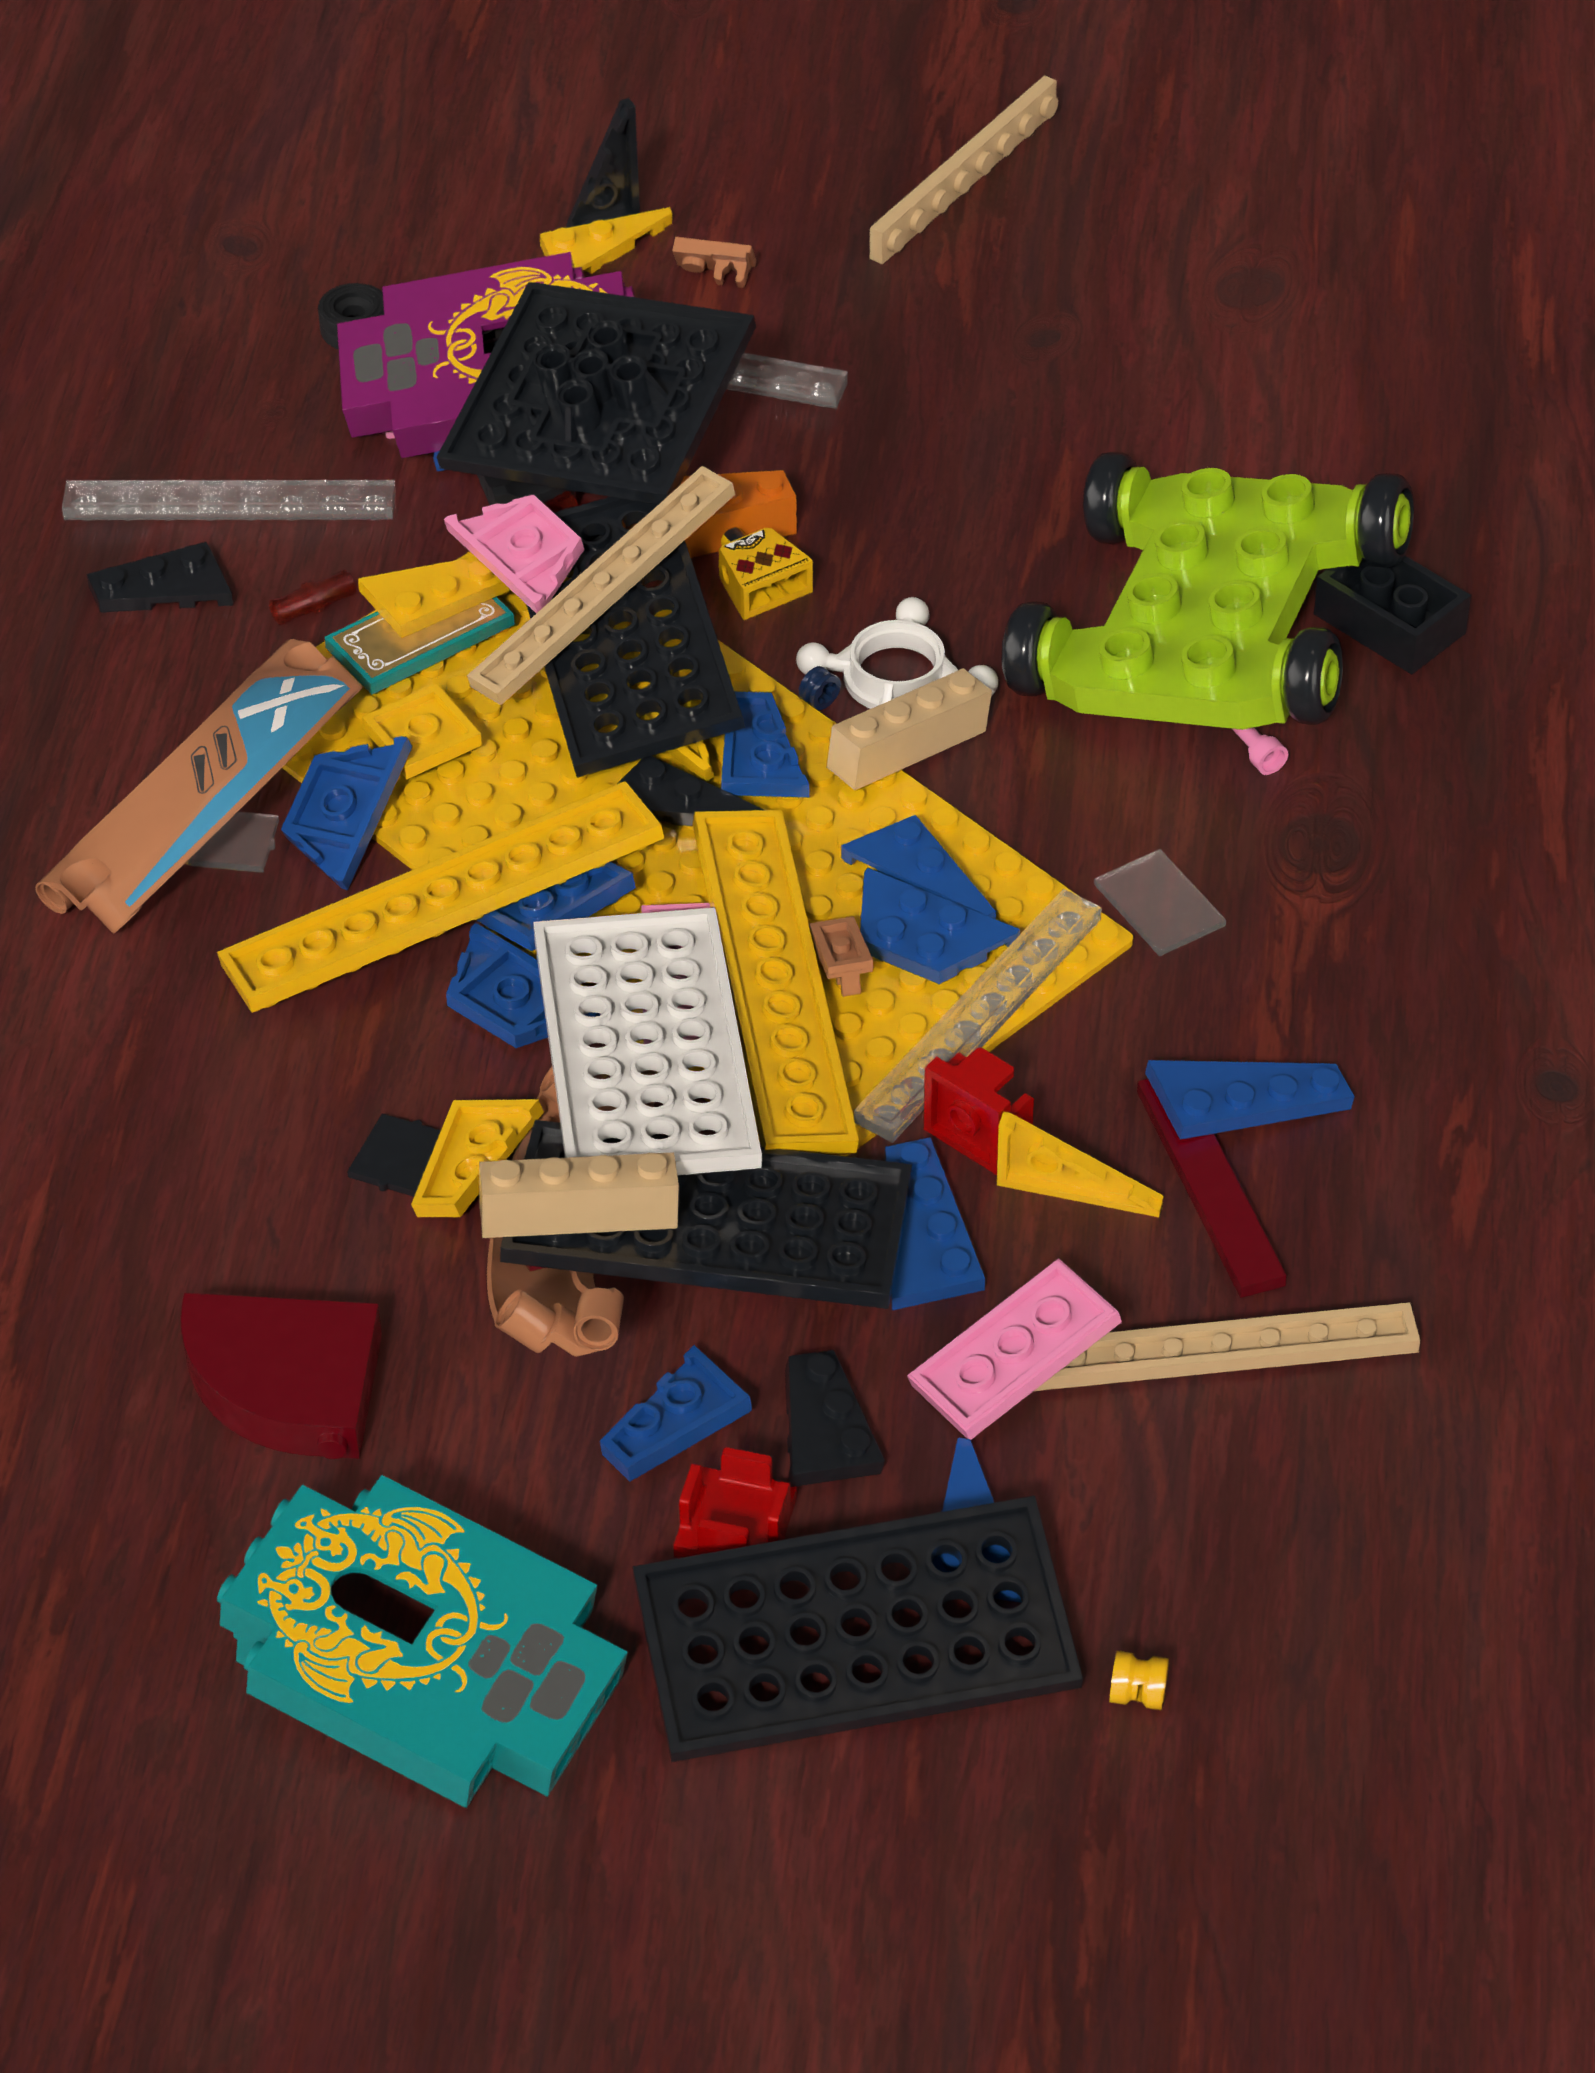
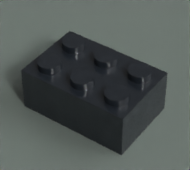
(1394, 610)

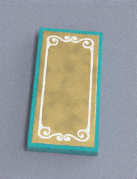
(382, 658)

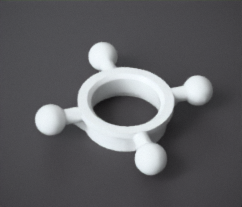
(905, 632)

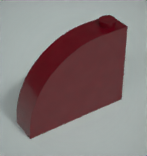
(284, 1369)

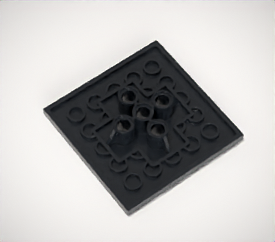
(597, 393)

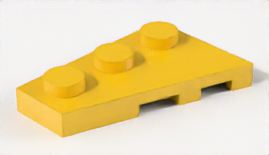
(430, 593)

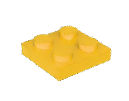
(430, 723)

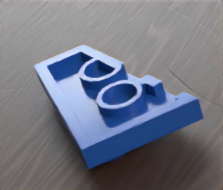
(760, 756)
(678, 1415)

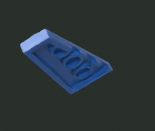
(1238, 1095)
(934, 1245)

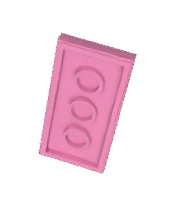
(1014, 1349)

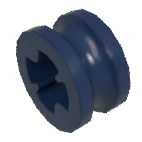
(819, 687)

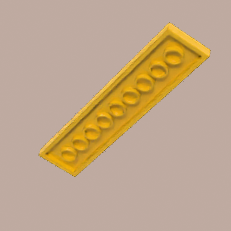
(439, 896)
(775, 983)

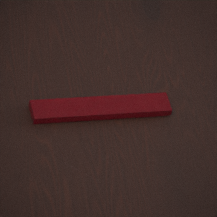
(1219, 1203)

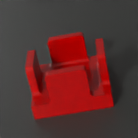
(965, 1105)
(732, 1505)

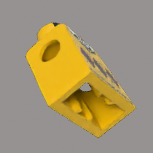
(762, 570)

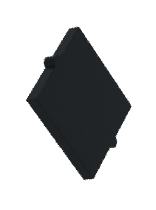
(395, 1155)

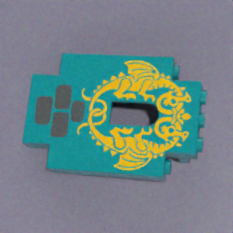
(487, 1683)

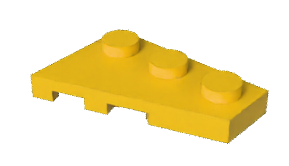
(470, 1135)

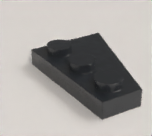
(170, 577)
(826, 1423)

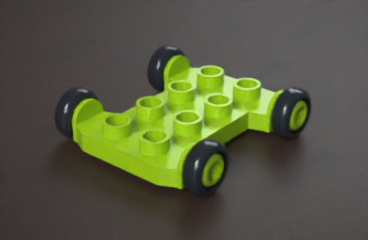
(1209, 597)

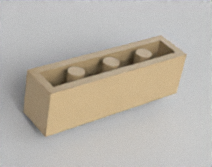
(908, 729)
(578, 1195)

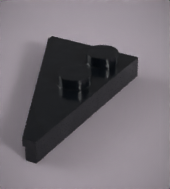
(613, 178)
(676, 795)

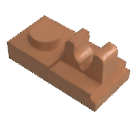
(722, 257)
(842, 952)

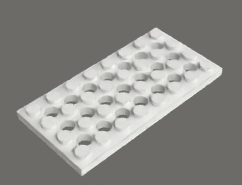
(711, 1019)

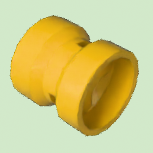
(1139, 1680)

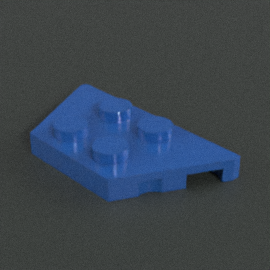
(343, 804)
(925, 930)
(499, 989)

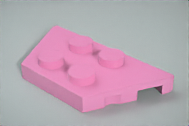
(521, 546)

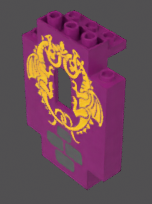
(428, 348)

